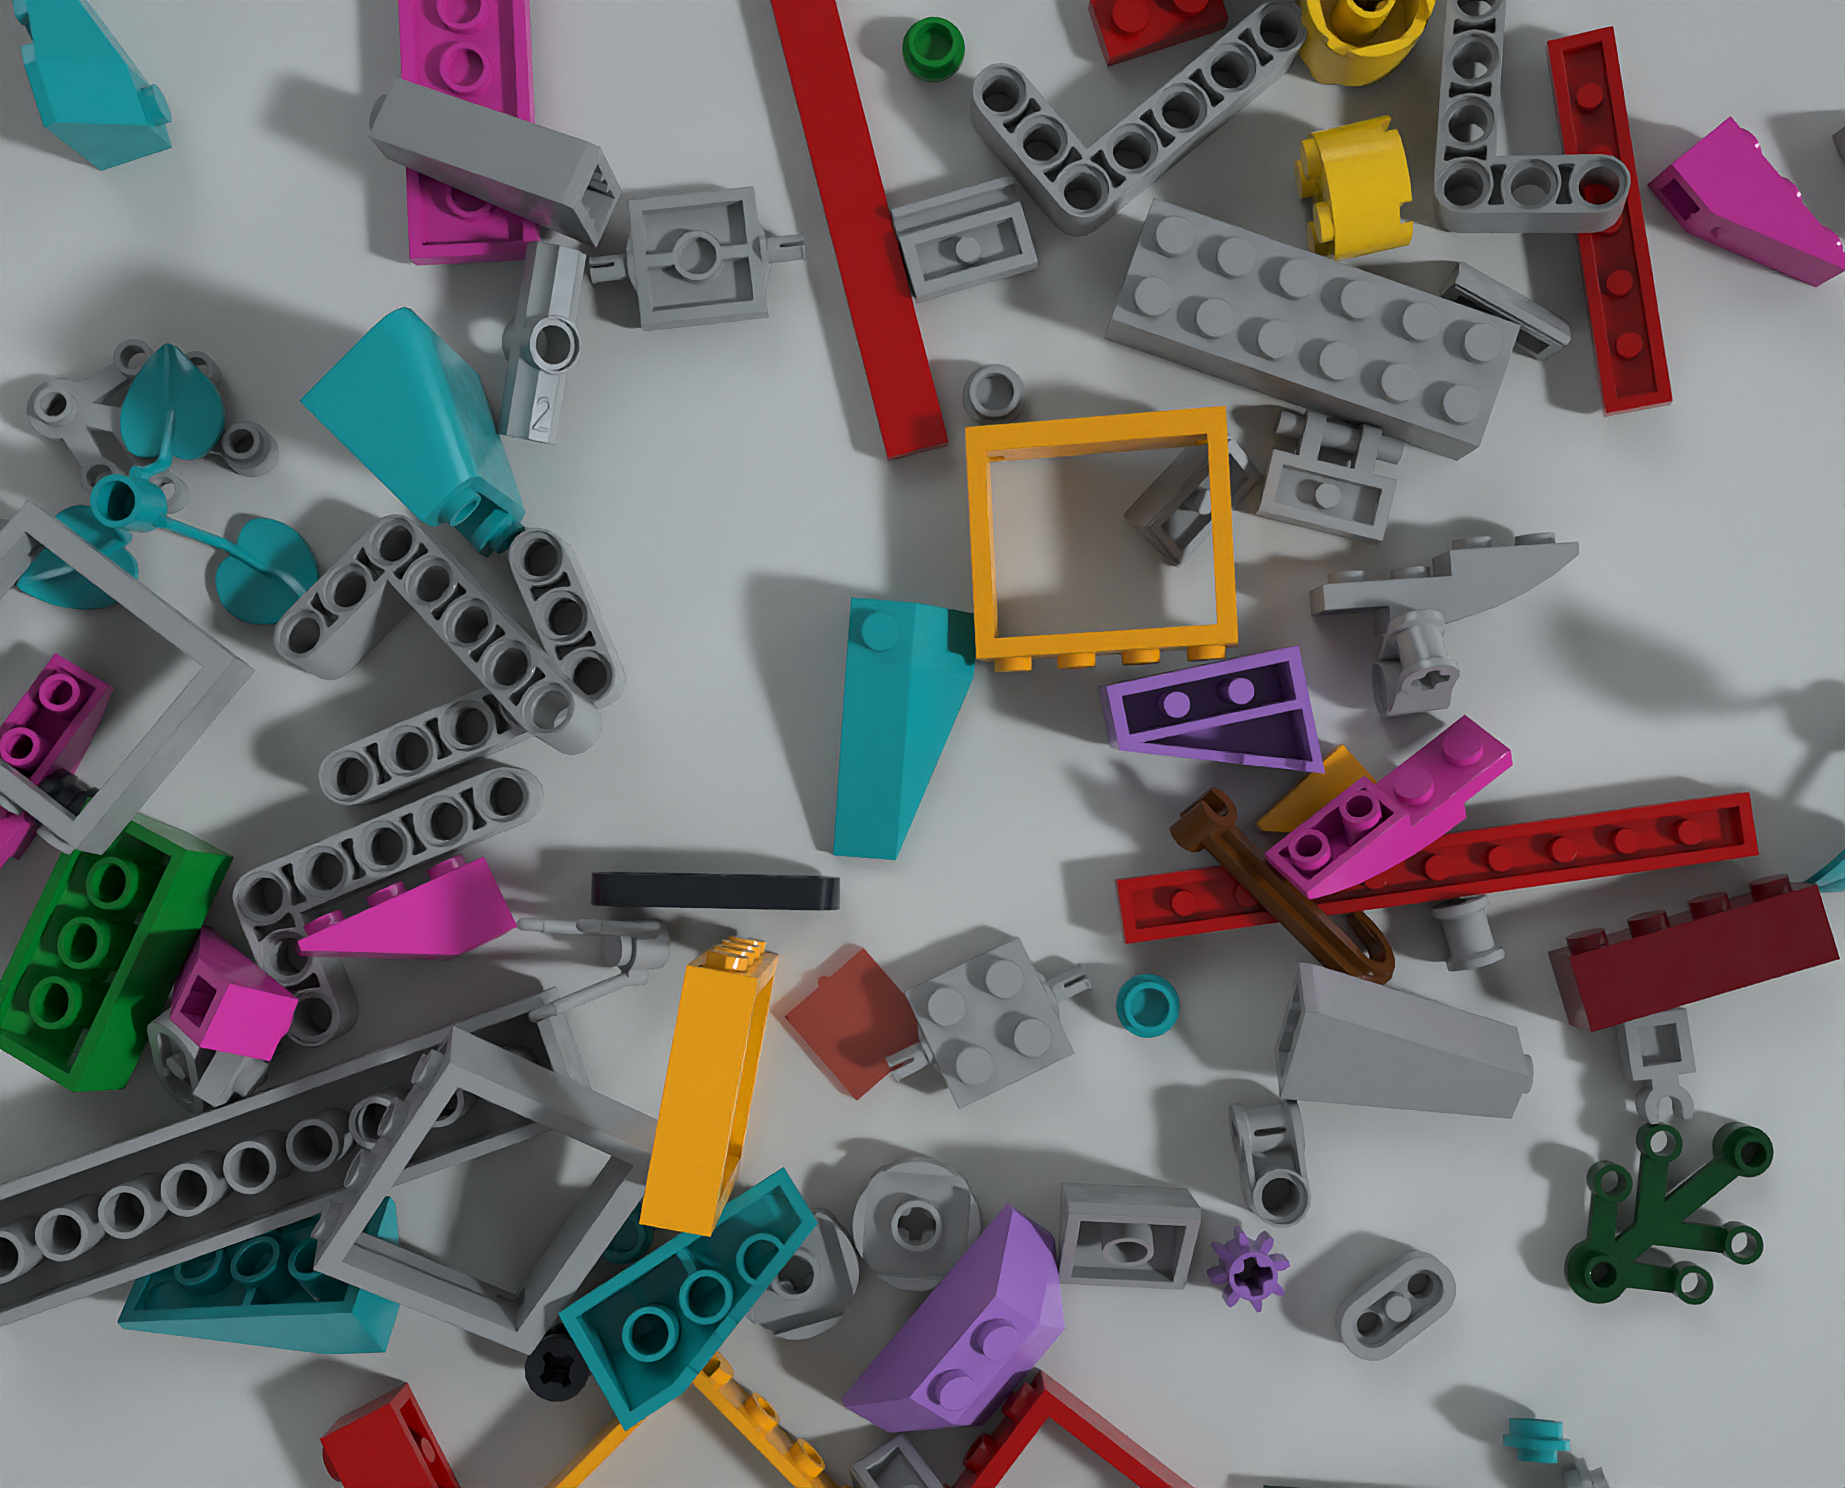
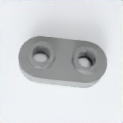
(178, 1062)
(1398, 1311)

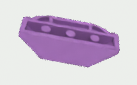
(969, 1335)

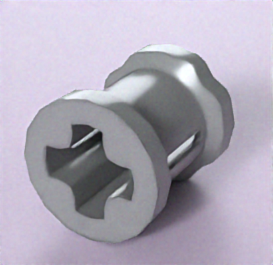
(1467, 932)

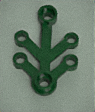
(1660, 1218)

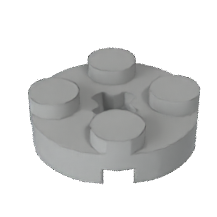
(892, 1194)
(828, 1289)

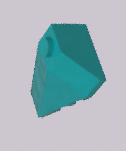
(89, 85)
(899, 705)
(267, 1295)
(675, 1307)

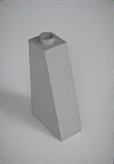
(498, 159)
(1394, 1050)

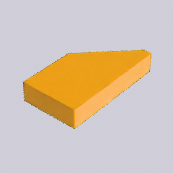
(1313, 792)

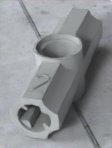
(549, 304)

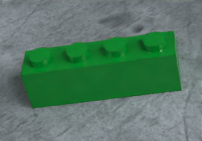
(106, 953)

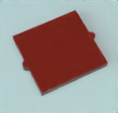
(856, 1022)

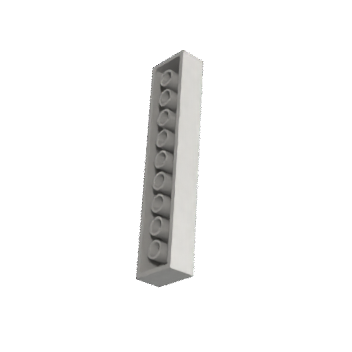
(248, 1165)

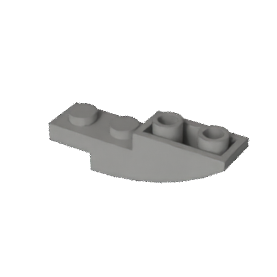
(1463, 580)

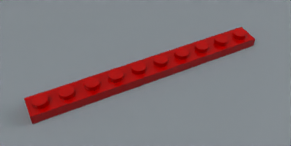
(1464, 865)

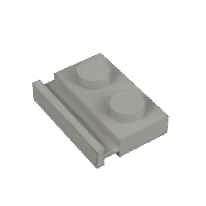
(964, 238)

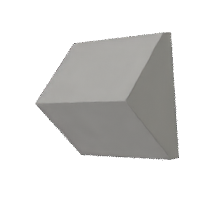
(1126, 1235)

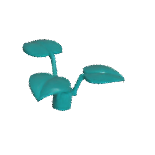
(182, 415)

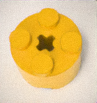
(1360, 38)
(1356, 189)

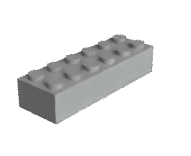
(1312, 331)

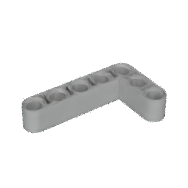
(1142, 131)
(1496, 177)
(407, 568)
(442, 726)
(363, 868)

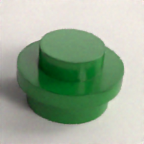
(933, 49)

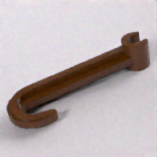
(1212, 827)

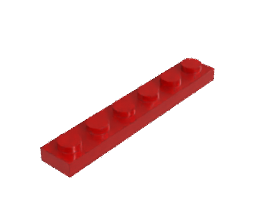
(1616, 260)

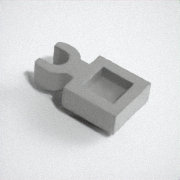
(1657, 1052)
(232, 1077)

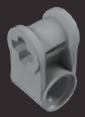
(1414, 666)
(1269, 1155)

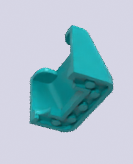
(423, 429)

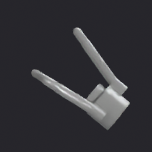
(628, 944)

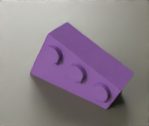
(1223, 711)

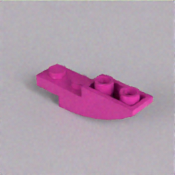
(48, 733)
(1389, 821)

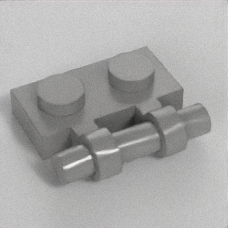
(1325, 494)

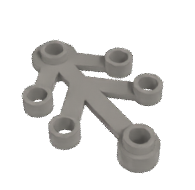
(86, 414)

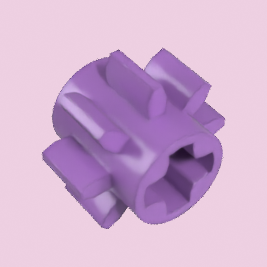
(1264, 1273)

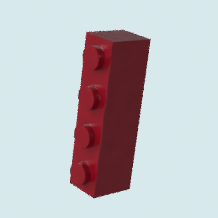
(1692, 954)

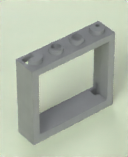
(169, 737)
(447, 1294)

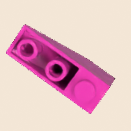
(1741, 203)
(430, 922)
(229, 1000)

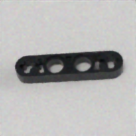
(715, 891)

